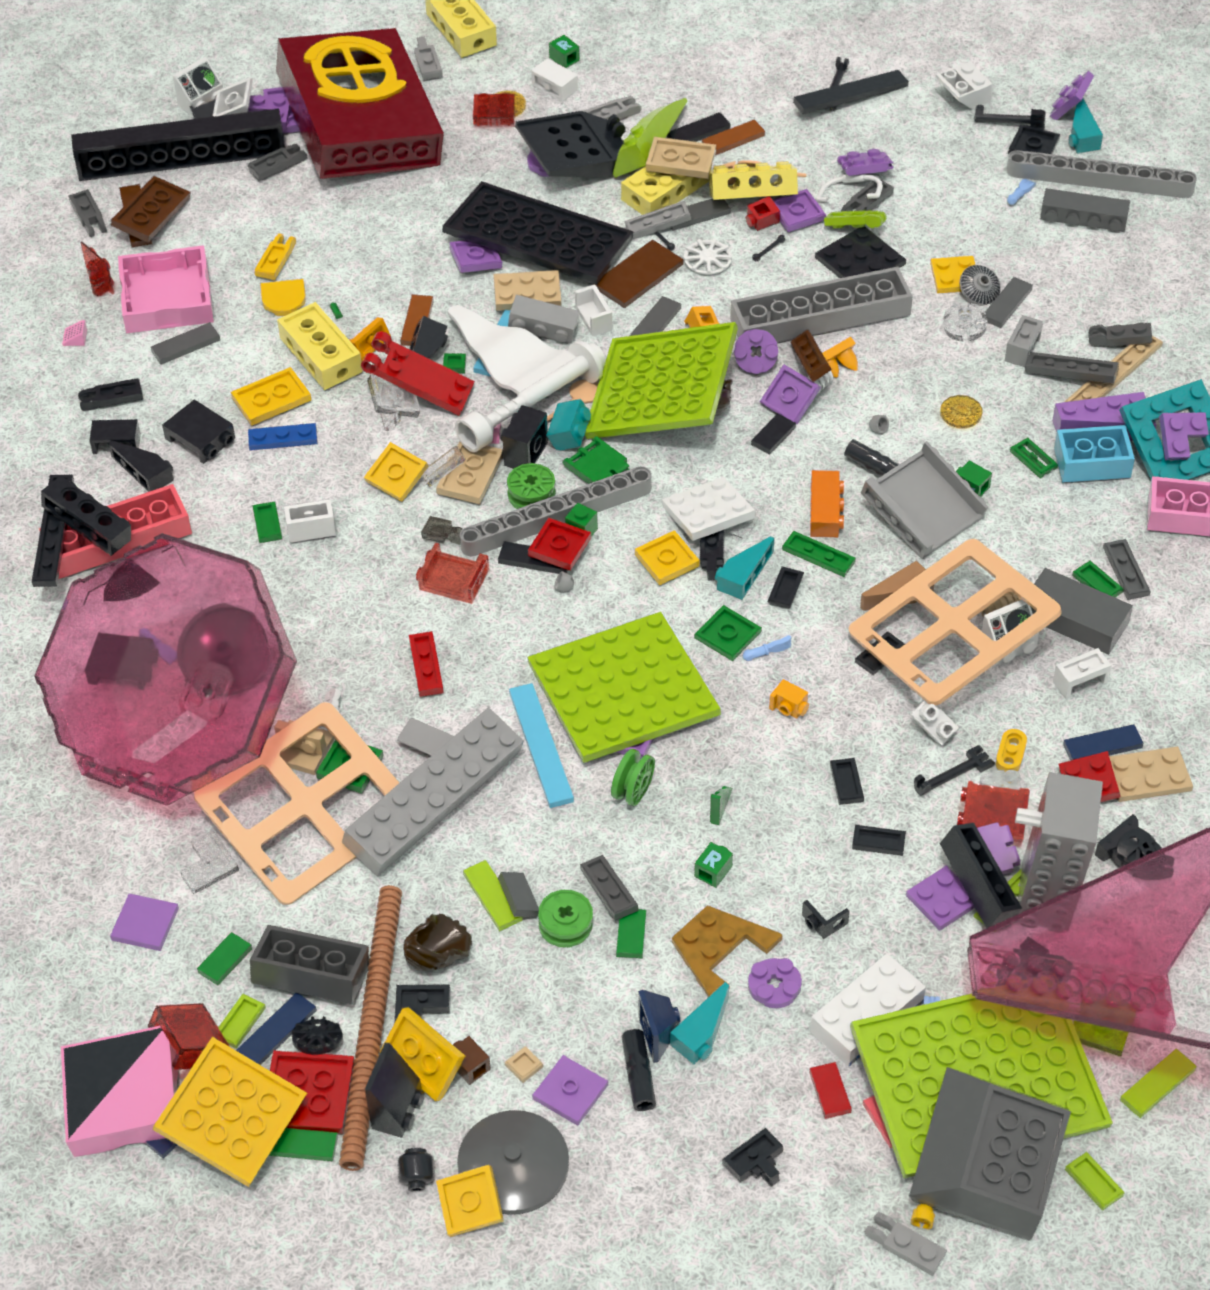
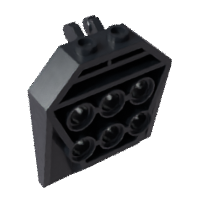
(574, 143)

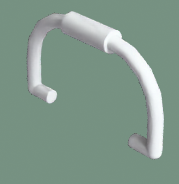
(848, 179)

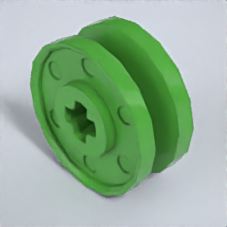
(530, 484)
(633, 777)
(565, 918)

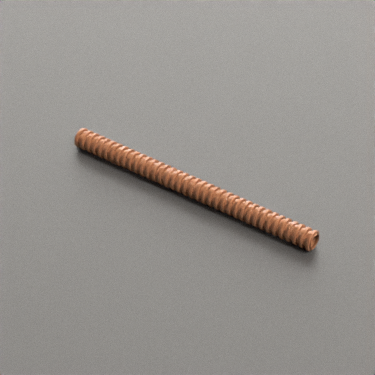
(370, 1026)

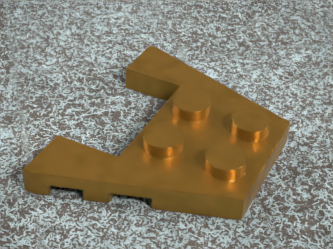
(713, 937)

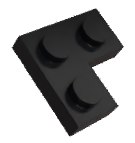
(423, 999)

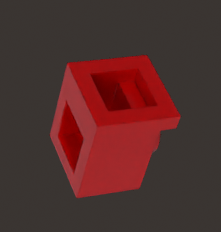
(762, 214)

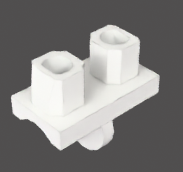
(934, 722)

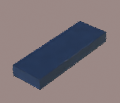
(1113, 740)

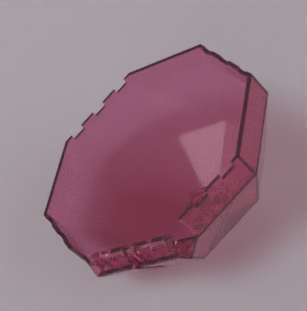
(135, 662)

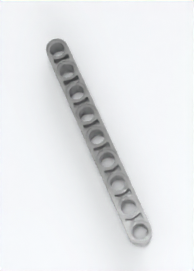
(1101, 174)
(531, 518)

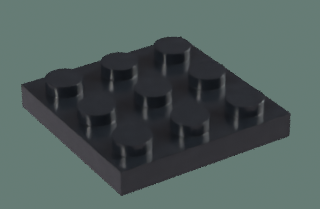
(859, 254)

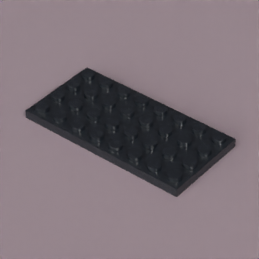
(538, 232)

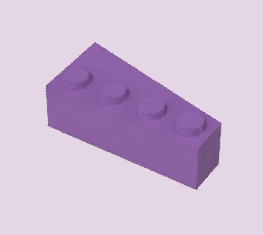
(1094, 412)

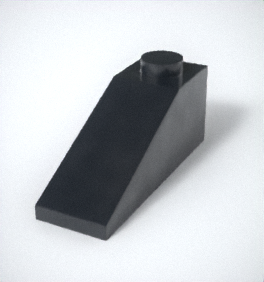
(428, 337)
(142, 465)

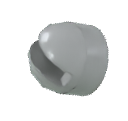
(880, 420)
(564, 582)

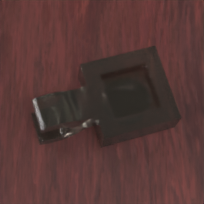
(440, 529)

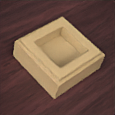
(524, 1064)

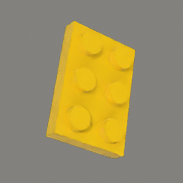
(271, 396)
(425, 1052)

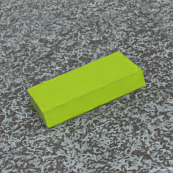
(241, 1019)
(1094, 1181)

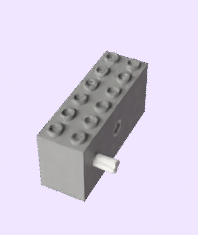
(1060, 838)

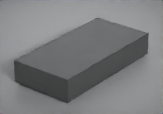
(518, 894)

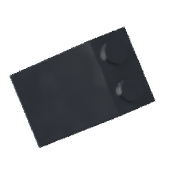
(392, 1093)

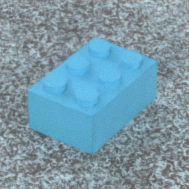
(1094, 453)

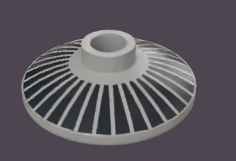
(974, 289)

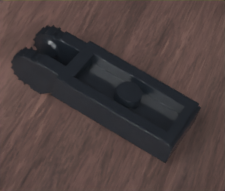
(110, 394)

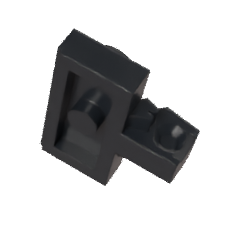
(755, 1158)

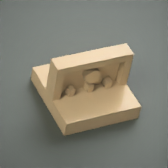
(309, 751)

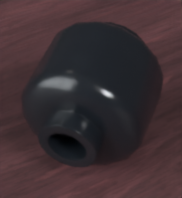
(416, 1169)

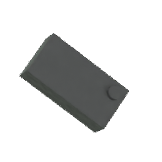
(1086, 612)
(309, 964)

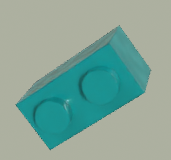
(568, 424)

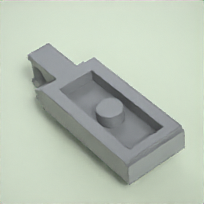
(427, 60)

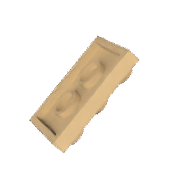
(681, 157)
(535, 285)
(473, 476)
(1151, 774)

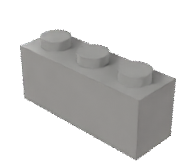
(544, 319)

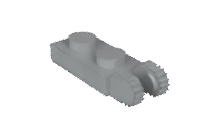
(621, 107)
(907, 1244)

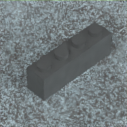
(1085, 210)

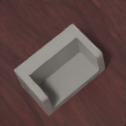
(1022, 339)

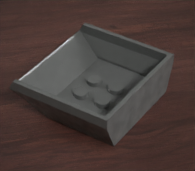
(990, 1154)

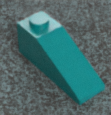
(1085, 131)
(743, 569)
(698, 1031)

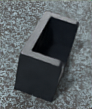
(114, 430)

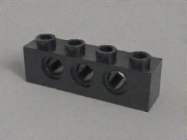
(86, 515)

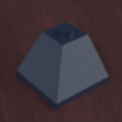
(657, 1021)

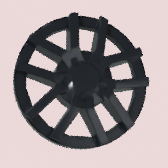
(317, 1036)

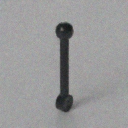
(780, 239)
(670, 246)

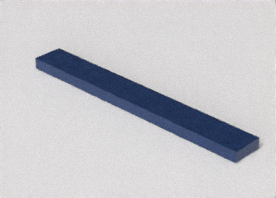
(260, 1045)

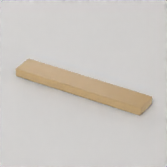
(1128, 361)

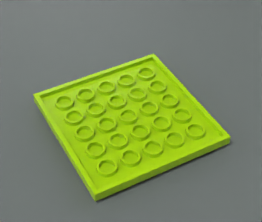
(662, 380)
(623, 686)

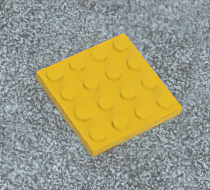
(229, 1111)

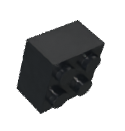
(524, 437)

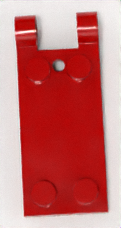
(418, 374)

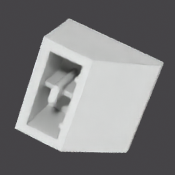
(967, 85)
(309, 520)

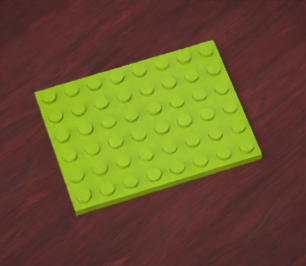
(1003, 1044)

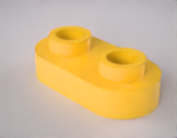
(1009, 752)

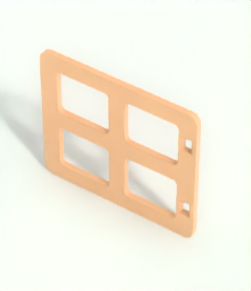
(955, 621)
(304, 801)

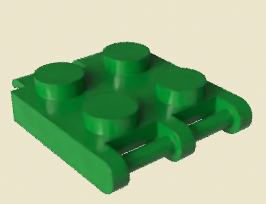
(597, 463)

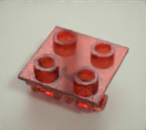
(493, 107)
(98, 271)

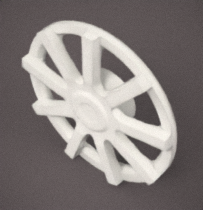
(707, 256)

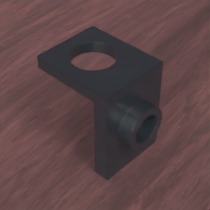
(204, 110)
(817, 922)

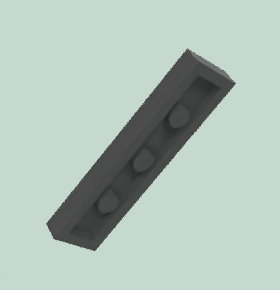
(1072, 367)

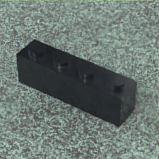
(980, 874)

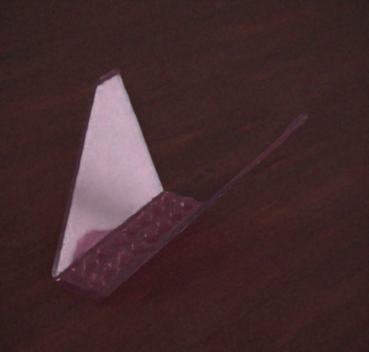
(1103, 946)

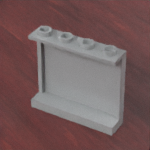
(925, 501)

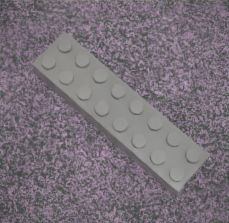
(825, 305)
(432, 791)

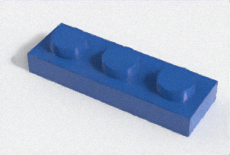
(282, 436)

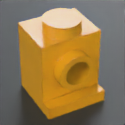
(707, 316)
(789, 699)

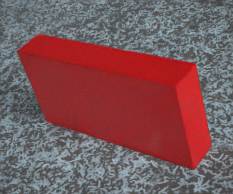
(830, 1090)

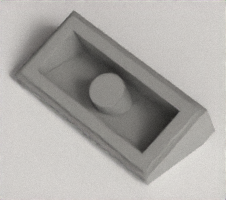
(423, 736)

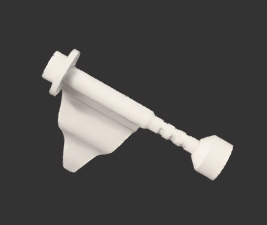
(520, 364)

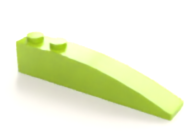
(638, 144)

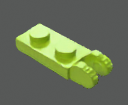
(855, 218)

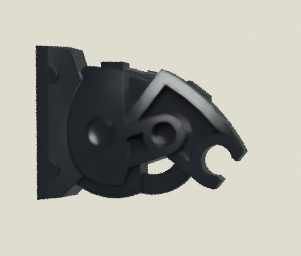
(1126, 843)

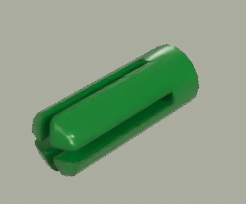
(336, 311)

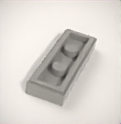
(658, 220)

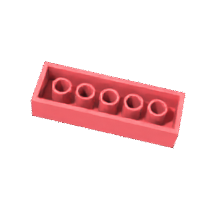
(149, 516)

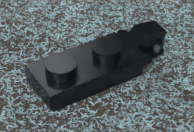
(712, 553)

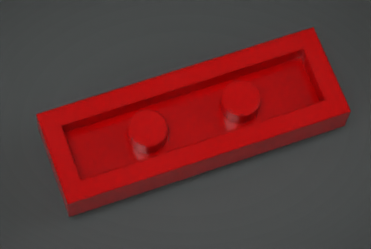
(426, 664)

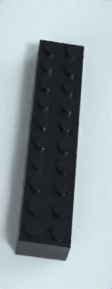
(177, 144)

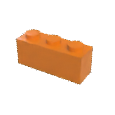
(826, 504)

